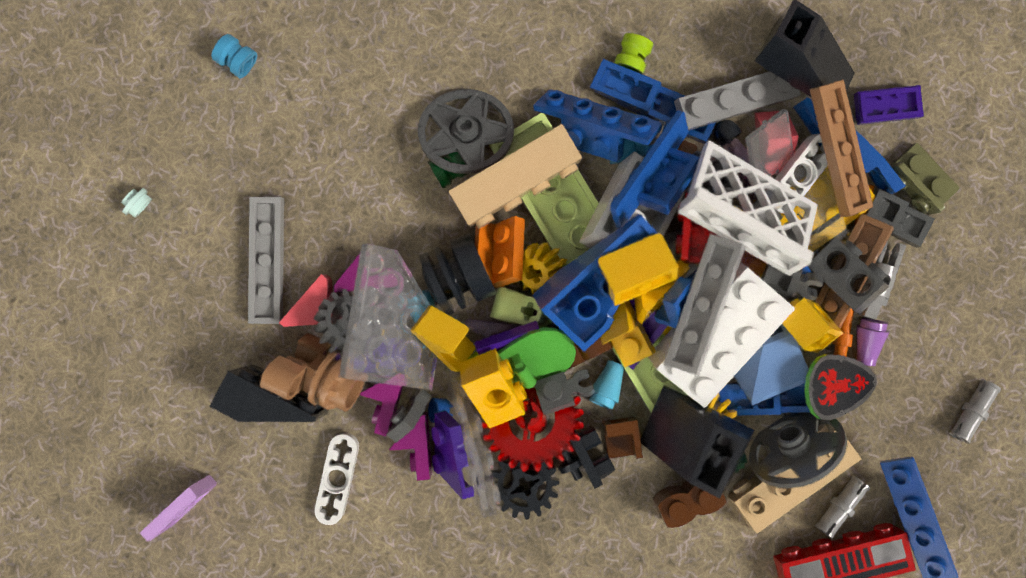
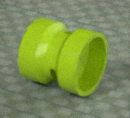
(634, 52)

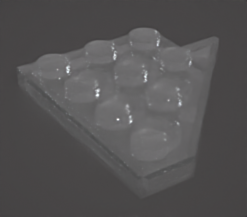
(380, 322)
(479, 459)

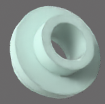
(135, 202)

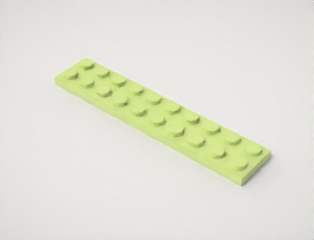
(562, 218)

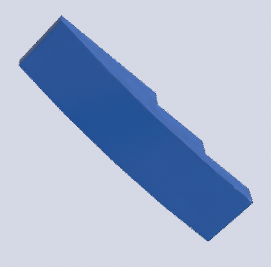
(642, 96)
(874, 163)
(785, 402)

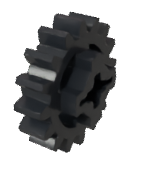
(512, 490)

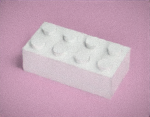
(746, 322)

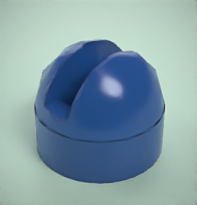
(438, 405)

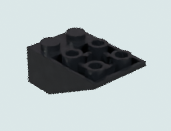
(804, 51)
(246, 401)
(696, 441)

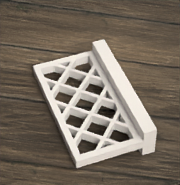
(729, 222)

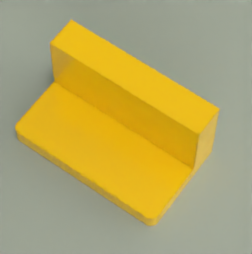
(638, 268)

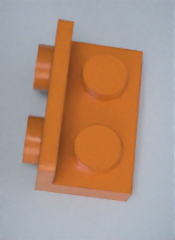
(502, 250)

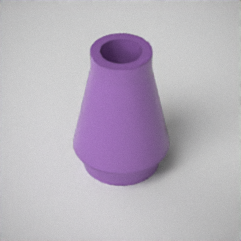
(870, 340)

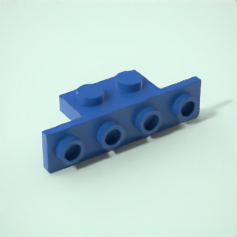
(597, 127)
(660, 176)
(918, 518)

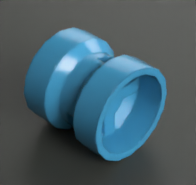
(232, 54)

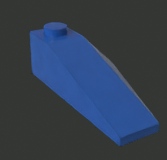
(579, 294)

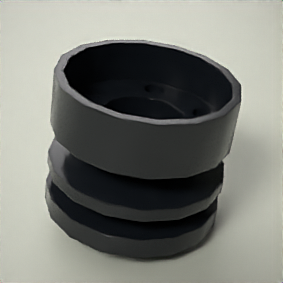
(456, 275)

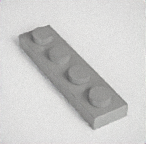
(734, 99)
(266, 260)
(704, 304)

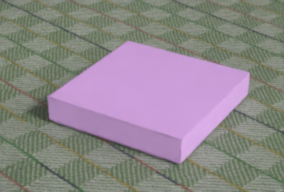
(178, 508)

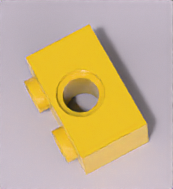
(811, 325)
(492, 388)

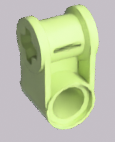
(517, 308)

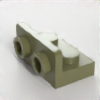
(924, 180)

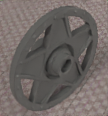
(465, 131)
(797, 449)

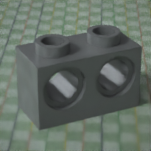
(843, 280)

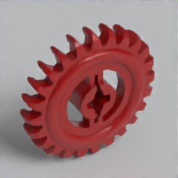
(533, 451)

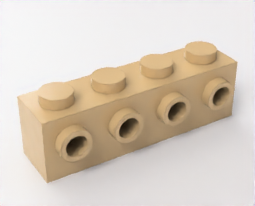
(516, 176)
(764, 503)

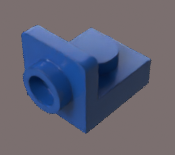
(673, 303)

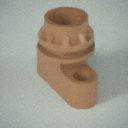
(313, 372)

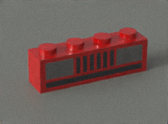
(856, 555)

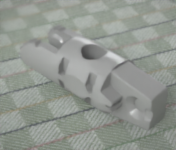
(889, 269)

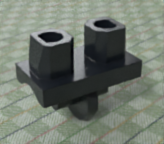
(596, 468)

